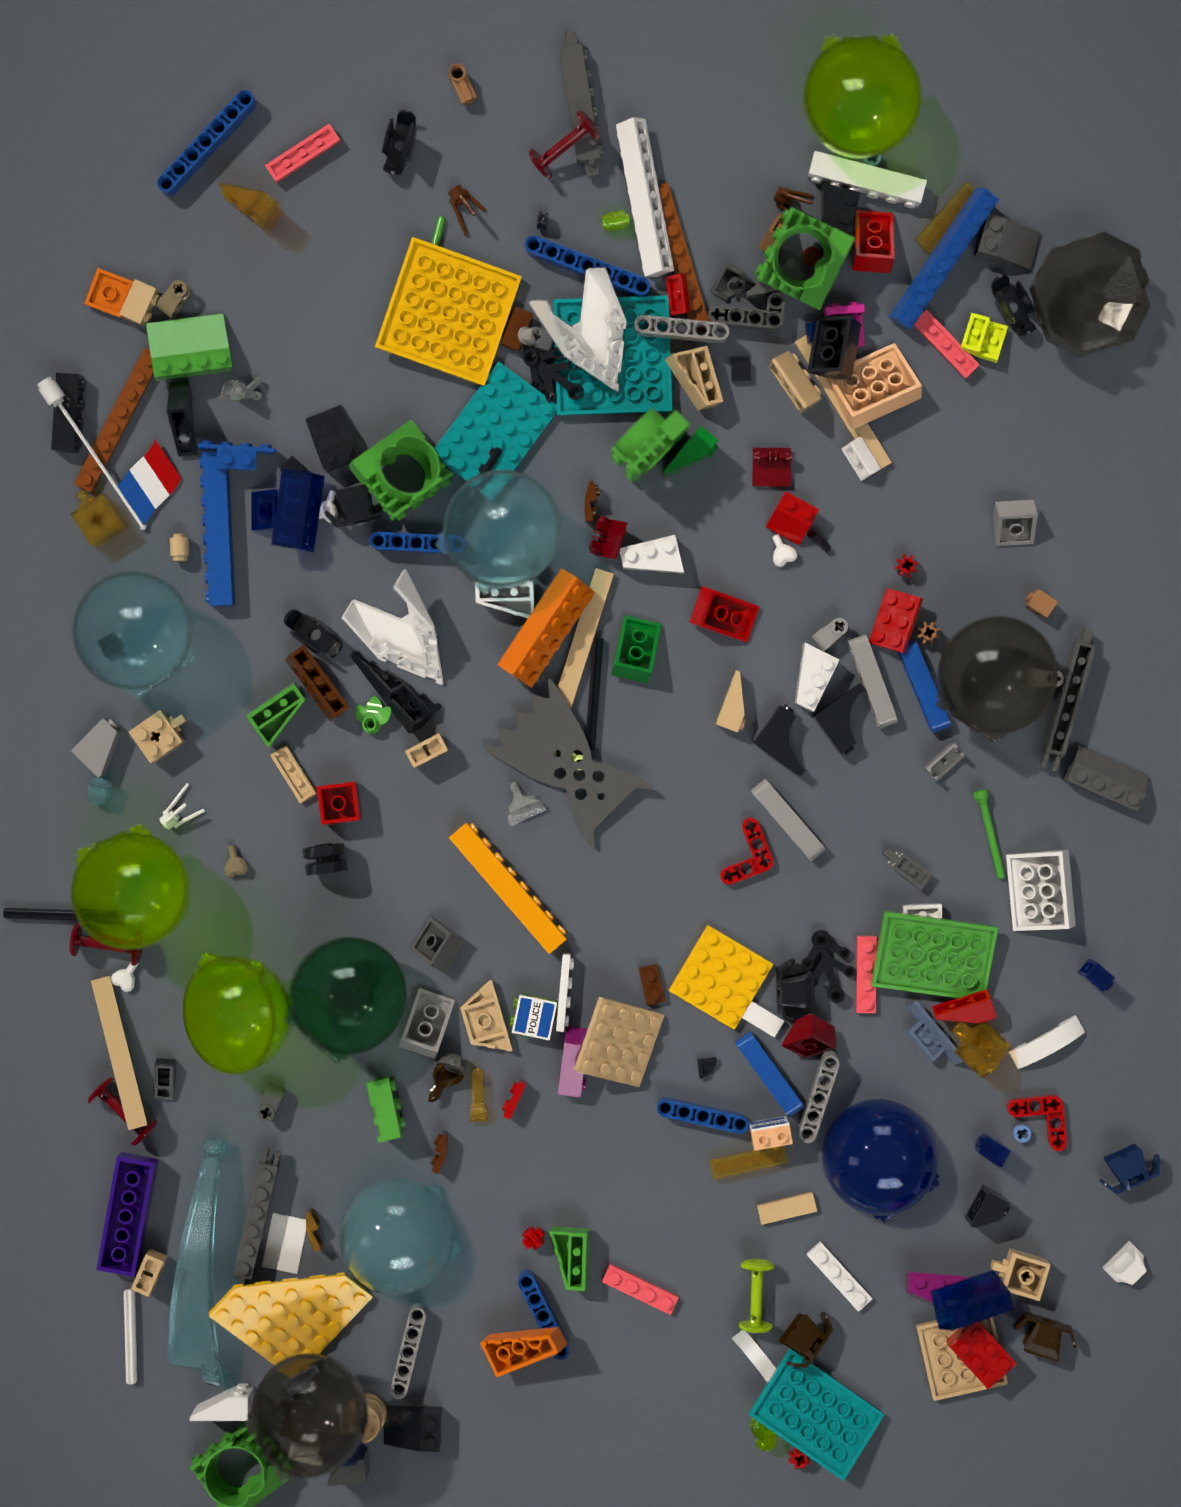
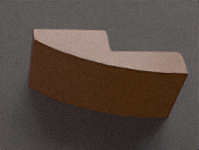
(519, 319)
(591, 496)
(441, 1147)

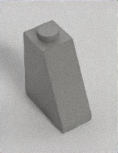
(98, 746)

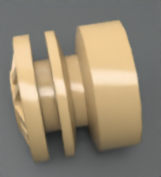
(376, 1417)

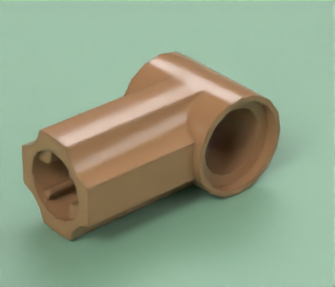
(462, 85)

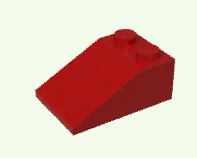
(873, 241)
(724, 614)

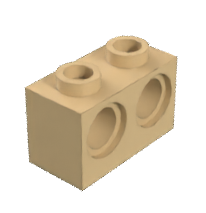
(427, 750)
(149, 1272)

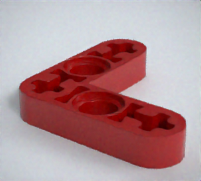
(753, 861)
(1050, 1113)

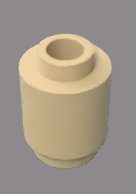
(179, 548)

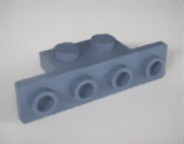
(929, 1036)

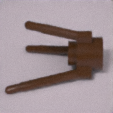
(460, 196)
(784, 196)

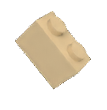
(140, 303)

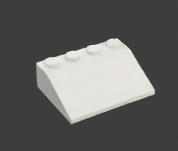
(1041, 890)

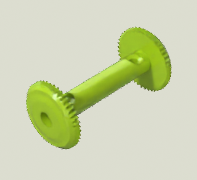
(756, 1325)

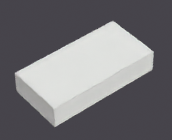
(763, 1019)

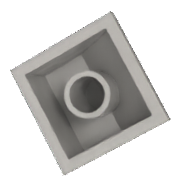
(1014, 522)

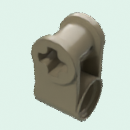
(173, 300)

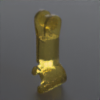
(478, 1111)

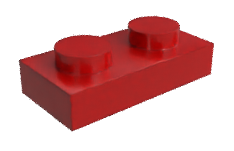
(678, 294)
(516, 1090)

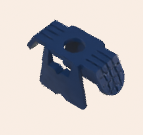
(1129, 1166)

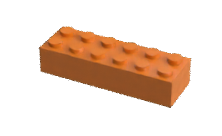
(546, 628)

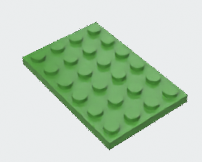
(933, 955)

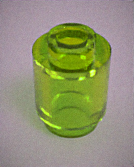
(615, 220)

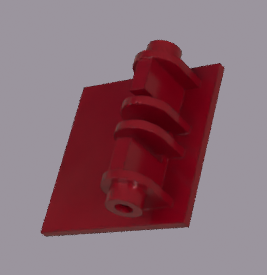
(771, 467)
(609, 539)

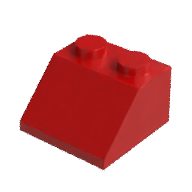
(792, 518)

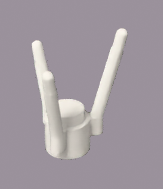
(171, 818)

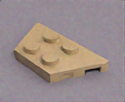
(485, 1019)

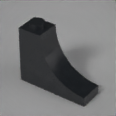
(181, 418)
(835, 720)
(775, 738)

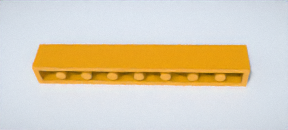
(508, 887)

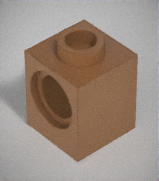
(1040, 603)

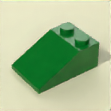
(696, 450)
(636, 649)

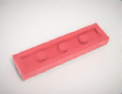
(302, 153)
(945, 344)
(864, 968)
(640, 1289)

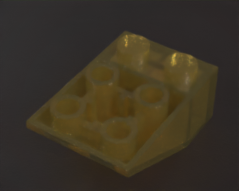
(253, 202)

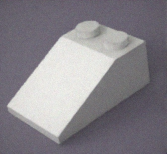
(226, 1406)

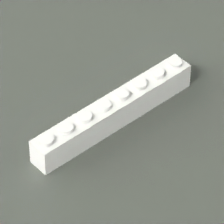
(644, 197)

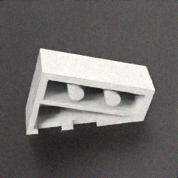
(653, 555)

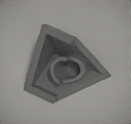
(731, 282)

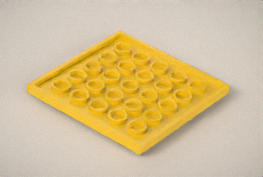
(448, 311)

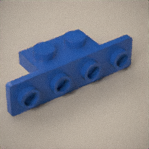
(236, 457)

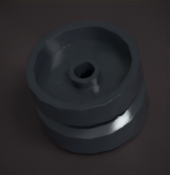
(325, 859)

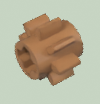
(923, 629)

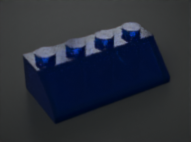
(298, 510)
(970, 1301)

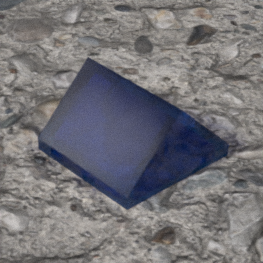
(263, 509)

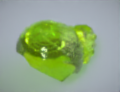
(765, 1437)

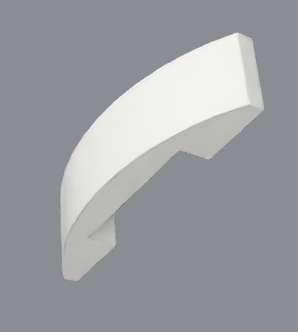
(1047, 1043)

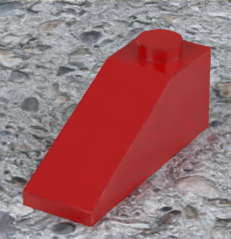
(969, 1008)

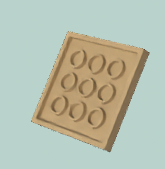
(619, 1042)
(944, 1369)

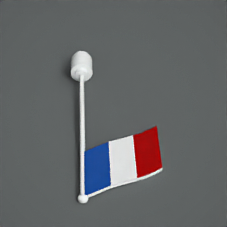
(145, 483)

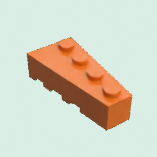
(521, 1348)

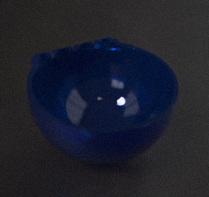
(880, 1158)

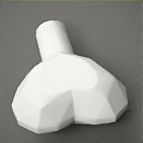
(329, 506)
(783, 552)
(124, 978)

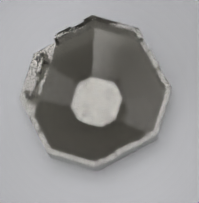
(1091, 294)

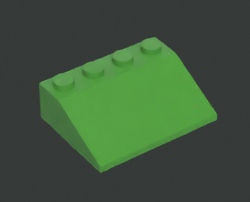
(189, 347)

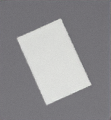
(284, 1243)

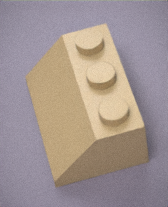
(795, 381)

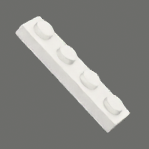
(564, 1000)
(839, 1276)

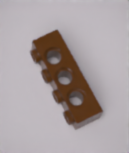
(317, 683)

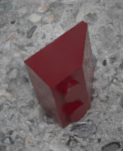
(810, 1036)

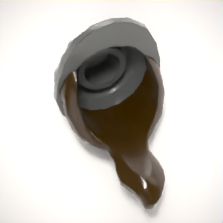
(447, 1072)

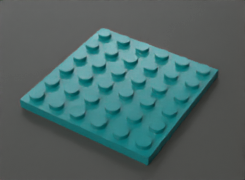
(644, 372)

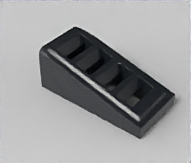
(164, 1066)

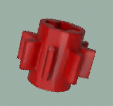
(909, 561)
(533, 1237)
(801, 1462)

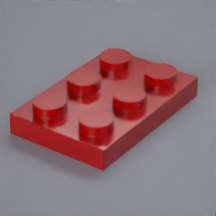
(895, 620)

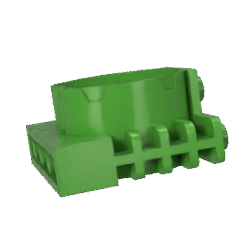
(835, 248)
(403, 441)
(648, 443)
(223, 1493)

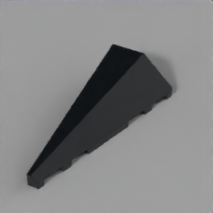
(406, 704)

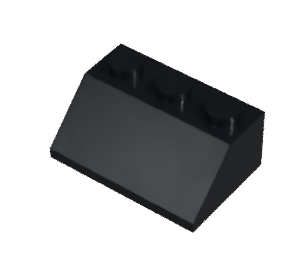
(834, 347)

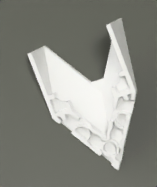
(597, 339)
(404, 640)

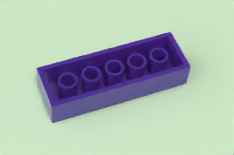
(127, 1214)

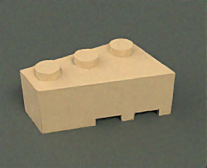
(696, 376)

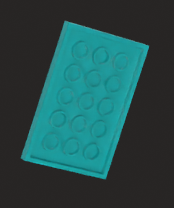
(500, 415)
(816, 1415)

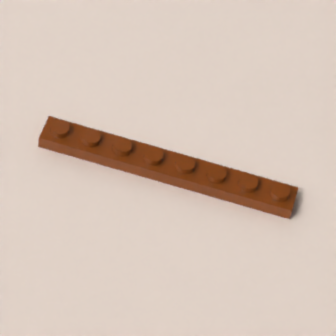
(681, 258)
(117, 422)

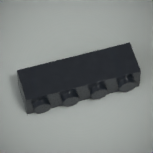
(63, 434)

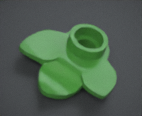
(374, 712)

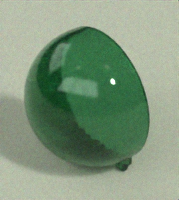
(346, 996)

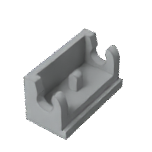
(944, 762)

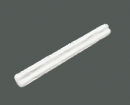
(130, 1336)

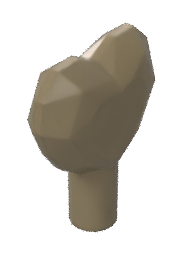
(235, 864)

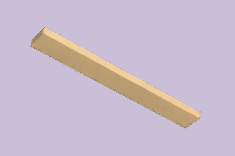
(862, 431)
(584, 636)
(119, 1053)

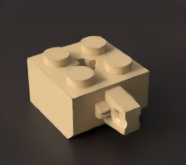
(169, 735)
(1017, 1264)

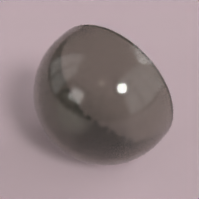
(996, 676)
(308, 1416)

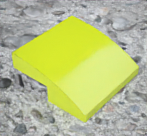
(984, 338)

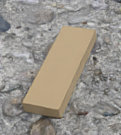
(293, 774)
(786, 1208)

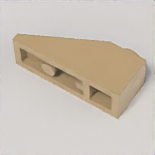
(732, 710)

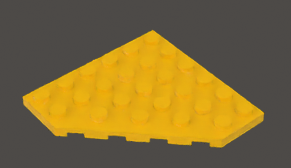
(291, 1313)

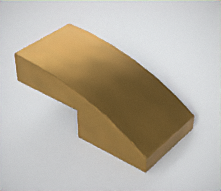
(312, 1225)

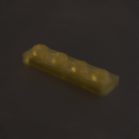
(938, 226)
(747, 1161)

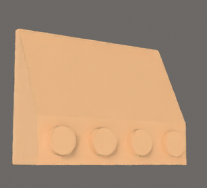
(877, 386)

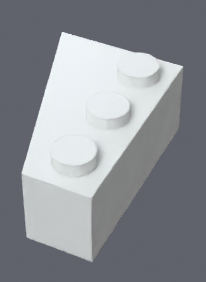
(513, 600)
(814, 675)

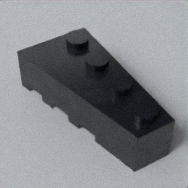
(838, 208)

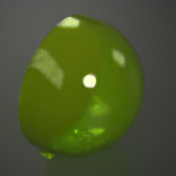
(861, 95)
(130, 889)
(235, 1012)

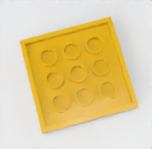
(720, 977)

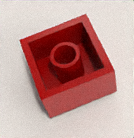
(339, 802)

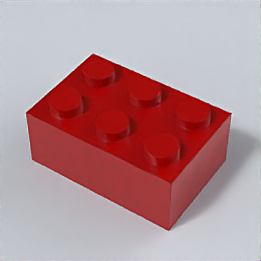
(981, 1353)

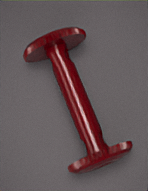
(542, 161)
(78, 940)
(116, 1106)

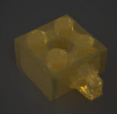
(88, 514)
(980, 1047)

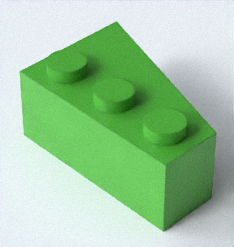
(276, 712)
(386, 1108)
(573, 1254)

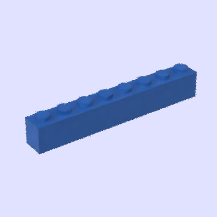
(943, 258)
(218, 532)

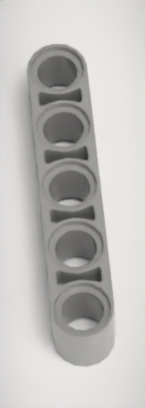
(673, 323)
(872, 681)
(788, 820)
(813, 1104)
(408, 1359)

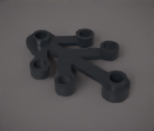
(551, 373)
(827, 962)

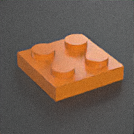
(108, 292)

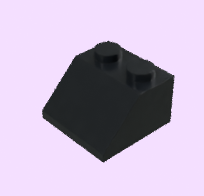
(987, 1208)

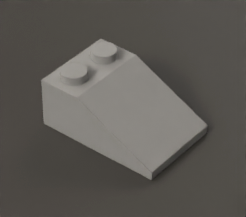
(426, 1023)

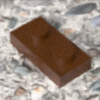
(651, 984)

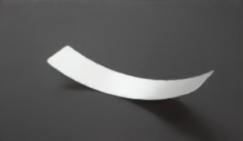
(755, 1354)

